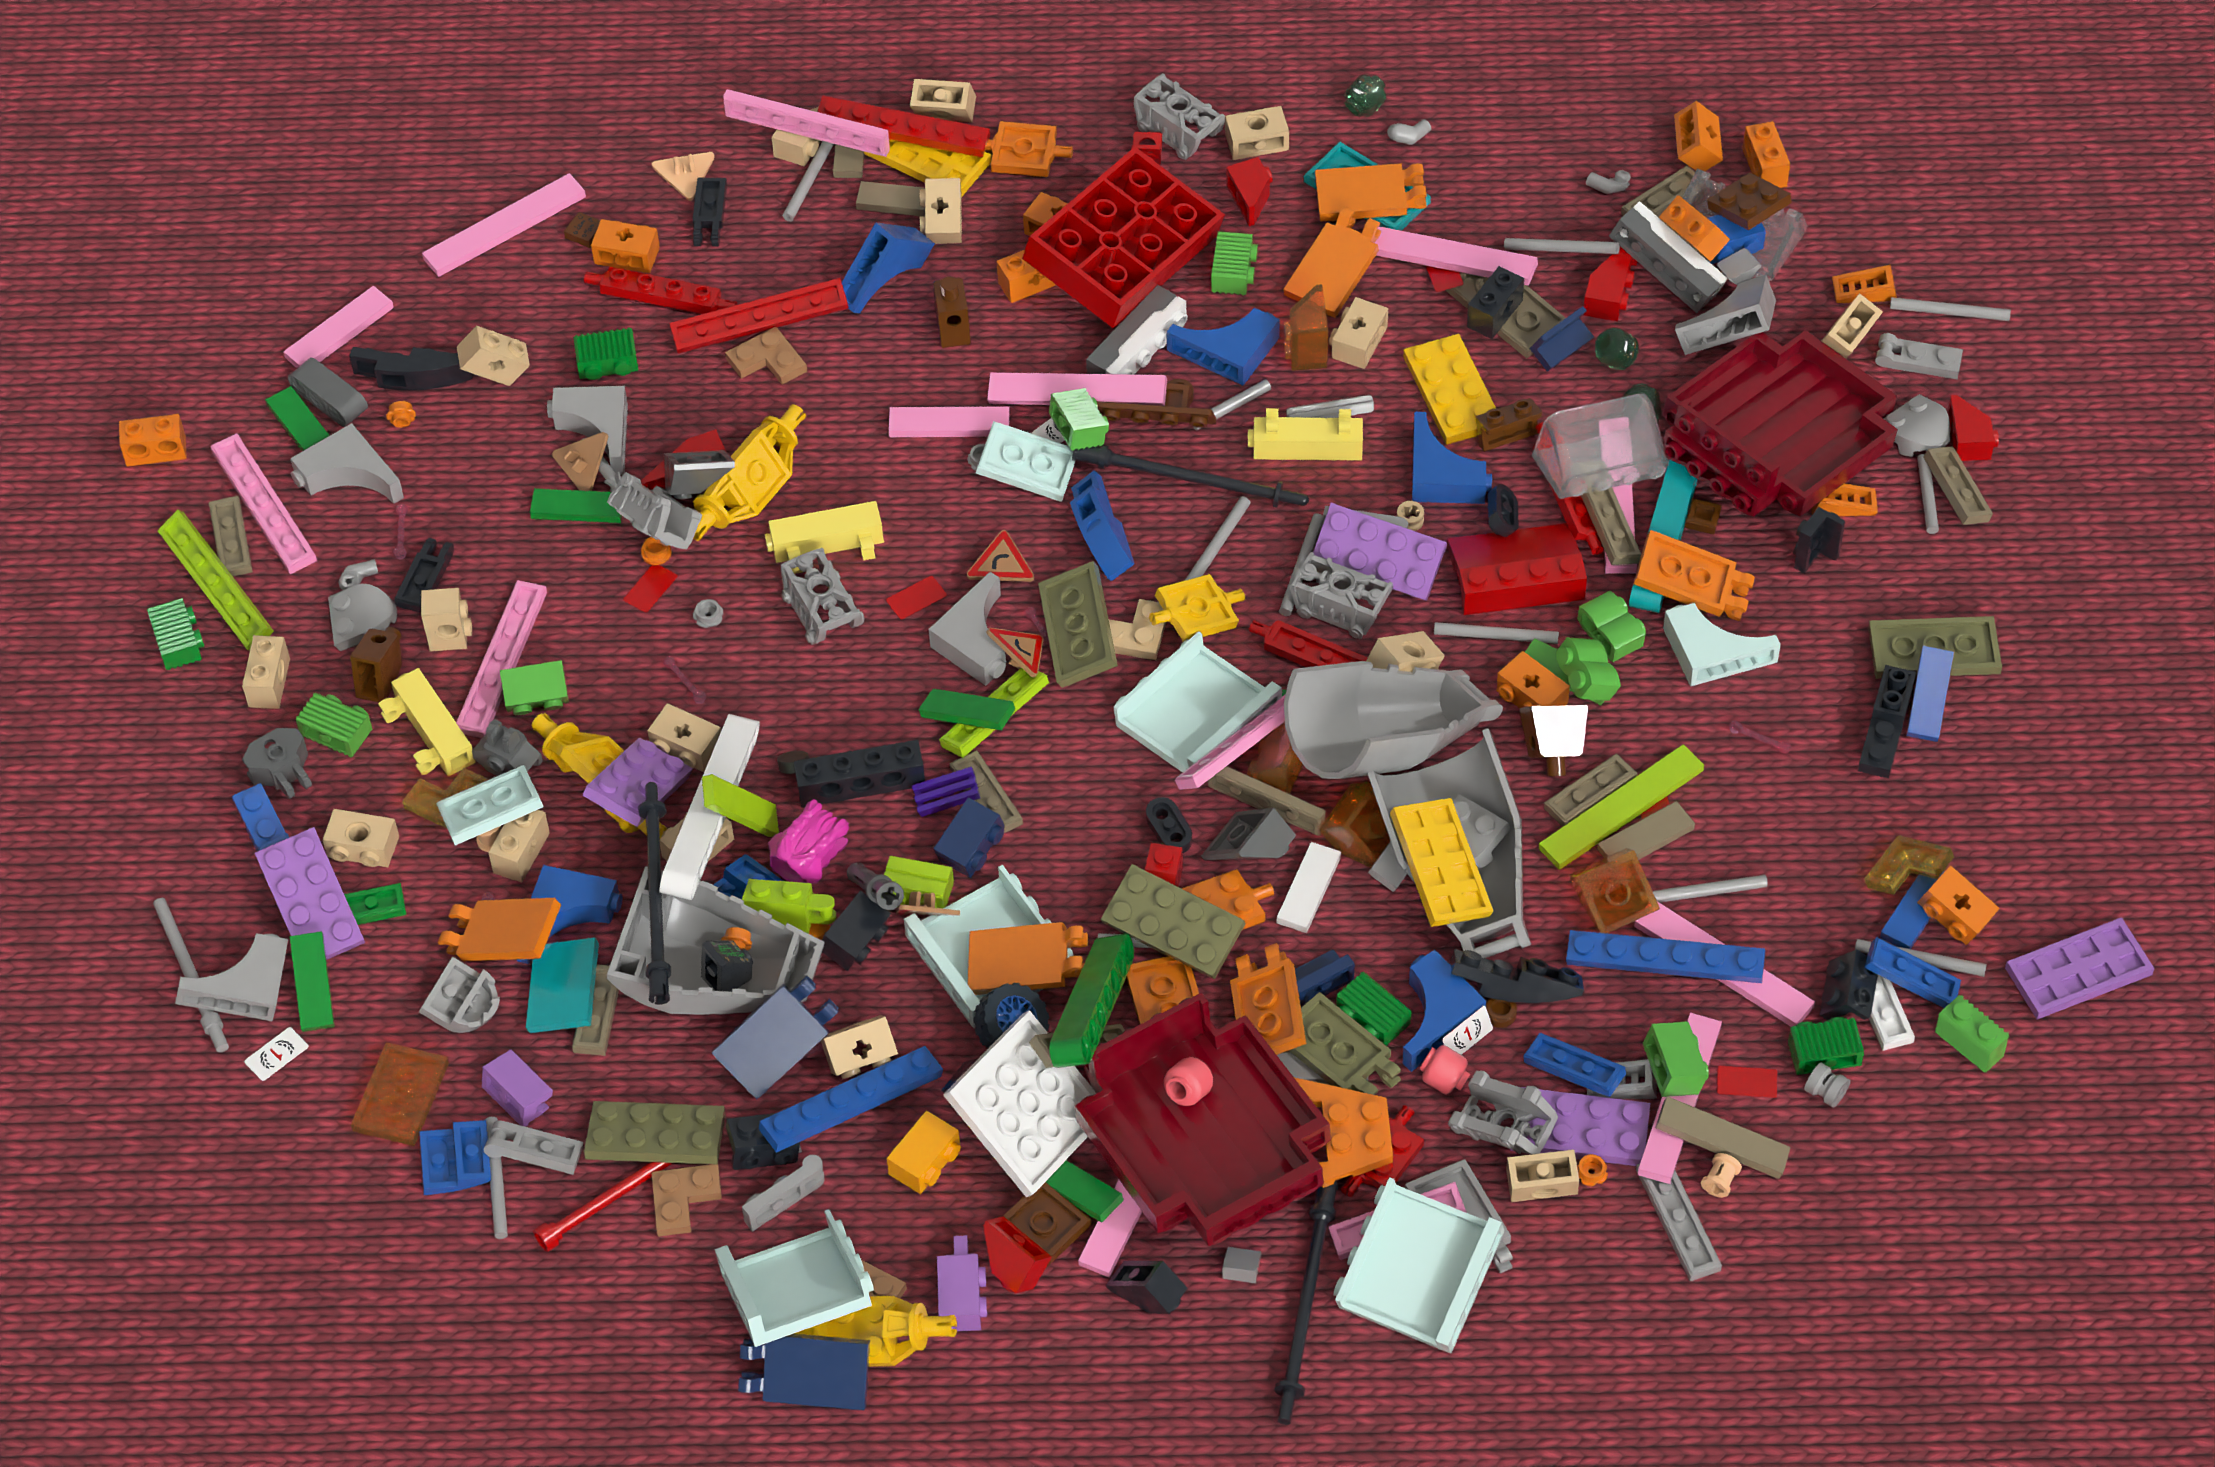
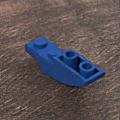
(1099, 526)
(259, 817)

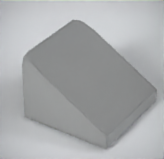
(1739, 266)
(1241, 1265)

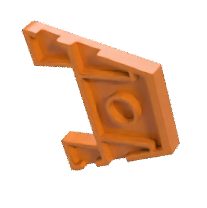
(1357, 1130)

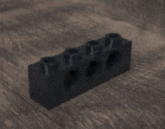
(859, 773)

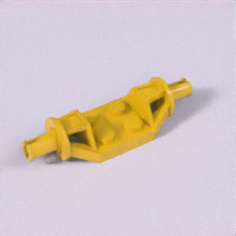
(756, 475)
(583, 754)
(883, 1324)

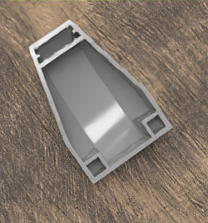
(778, 951)

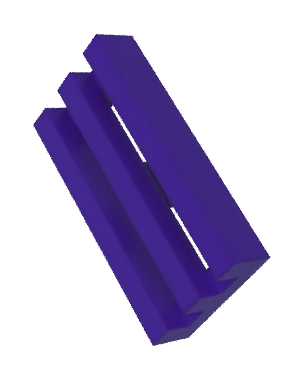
(944, 787)

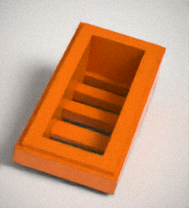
(1873, 276)
(1845, 508)

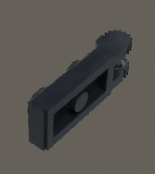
(709, 208)
(423, 574)

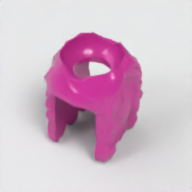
(808, 844)

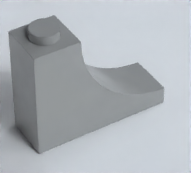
(1738, 316)
(592, 412)
(344, 461)
(962, 633)
(244, 989)

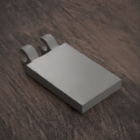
(1473, 1198)

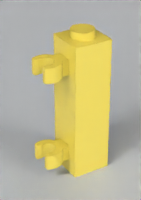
(1306, 437)
(827, 529)
(432, 721)

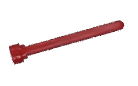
(550, 1234)

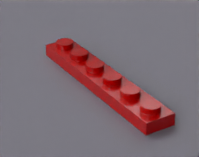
(912, 127)
(758, 315)

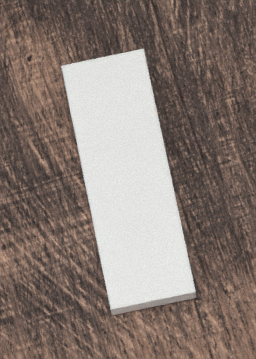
(1308, 887)
(1889, 1017)

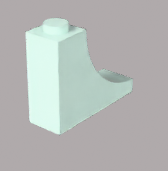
(1713, 653)

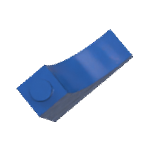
(883, 255)
(1230, 350)
(1443, 475)
(581, 896)
(1445, 1002)

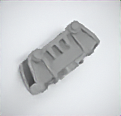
(1170, 115)
(655, 512)
(1334, 597)
(806, 602)
(1509, 1102)

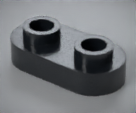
(1502, 510)
(1171, 827)

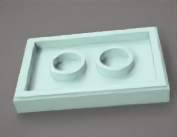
(1026, 461)
(489, 805)

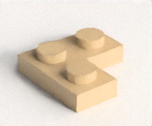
(1140, 637)

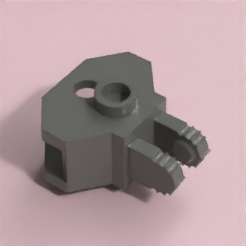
(505, 750)
(280, 762)

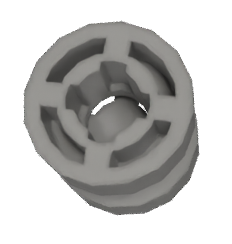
(1827, 1085)

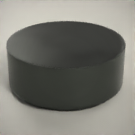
(786, 763)

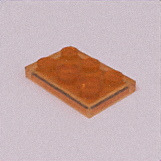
(400, 1094)

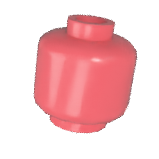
(1444, 1069)
(1188, 1081)

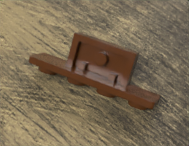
(1175, 409)

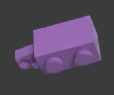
(960, 1286)

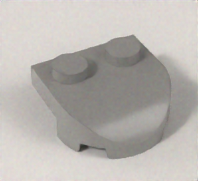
(1920, 425)
(357, 611)
(1481, 829)
(461, 998)

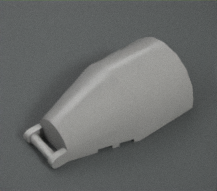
(1377, 719)
(1481, 779)

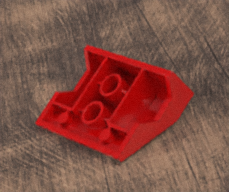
(1518, 570)

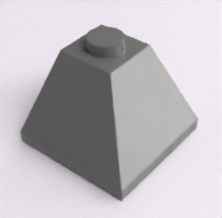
(694, 471)
(1251, 836)

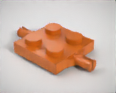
(1025, 149)
(1234, 896)

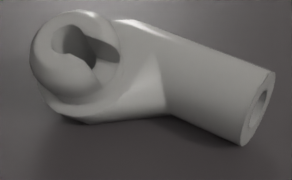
(1408, 134)
(1610, 185)
(355, 573)

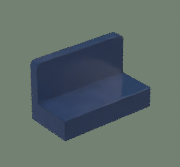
(1562, 340)
(1323, 975)

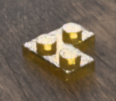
(424, 795)
(1907, 857)

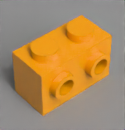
(924, 1152)

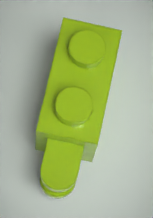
(790, 902)

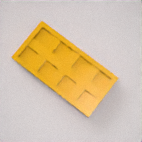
(934, 163)
(1449, 386)
(1441, 862)

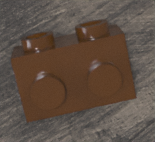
(1507, 424)

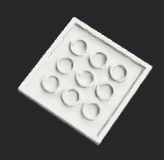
(1021, 1106)

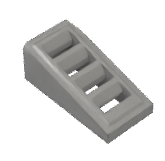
(1635, 1090)

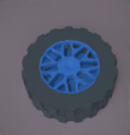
(1003, 1007)

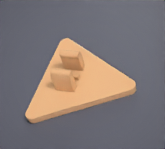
(684, 171)

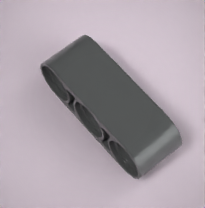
(327, 392)

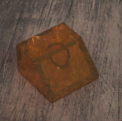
(1307, 332)
(1277, 761)
(1357, 825)
(1614, 891)

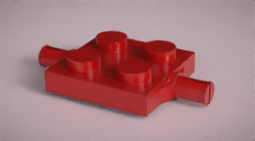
(1404, 1147)

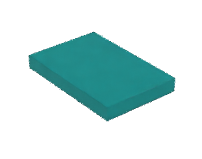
(563, 986)

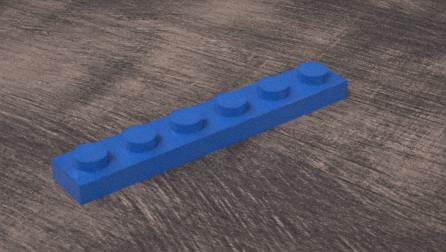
(1666, 956)
(850, 1099)

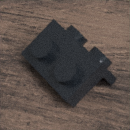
(1818, 535)
(1848, 987)
(752, 1148)

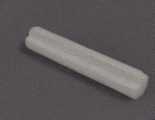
(1330, 409)

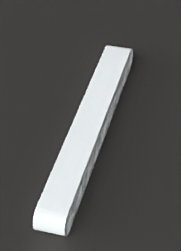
(701, 824)

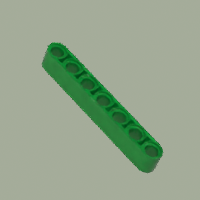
(1091, 1001)

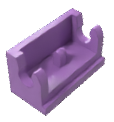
(516, 1087)

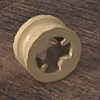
(1412, 507)

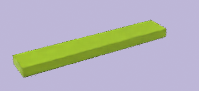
(214, 579)
(1621, 807)

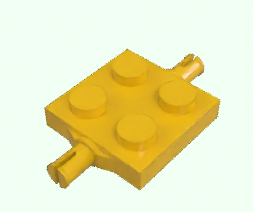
(1197, 607)

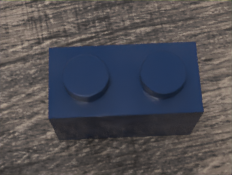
(970, 838)

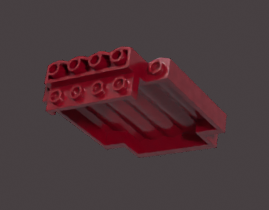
(1778, 423)
(1215, 1161)

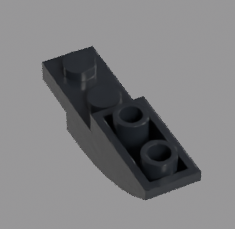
(419, 371)
(1887, 721)
(1527, 983)

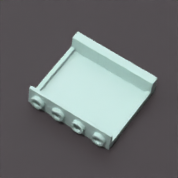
(1191, 704)
(945, 938)
(1418, 1266)
(797, 1283)

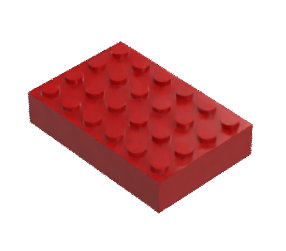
(1123, 236)

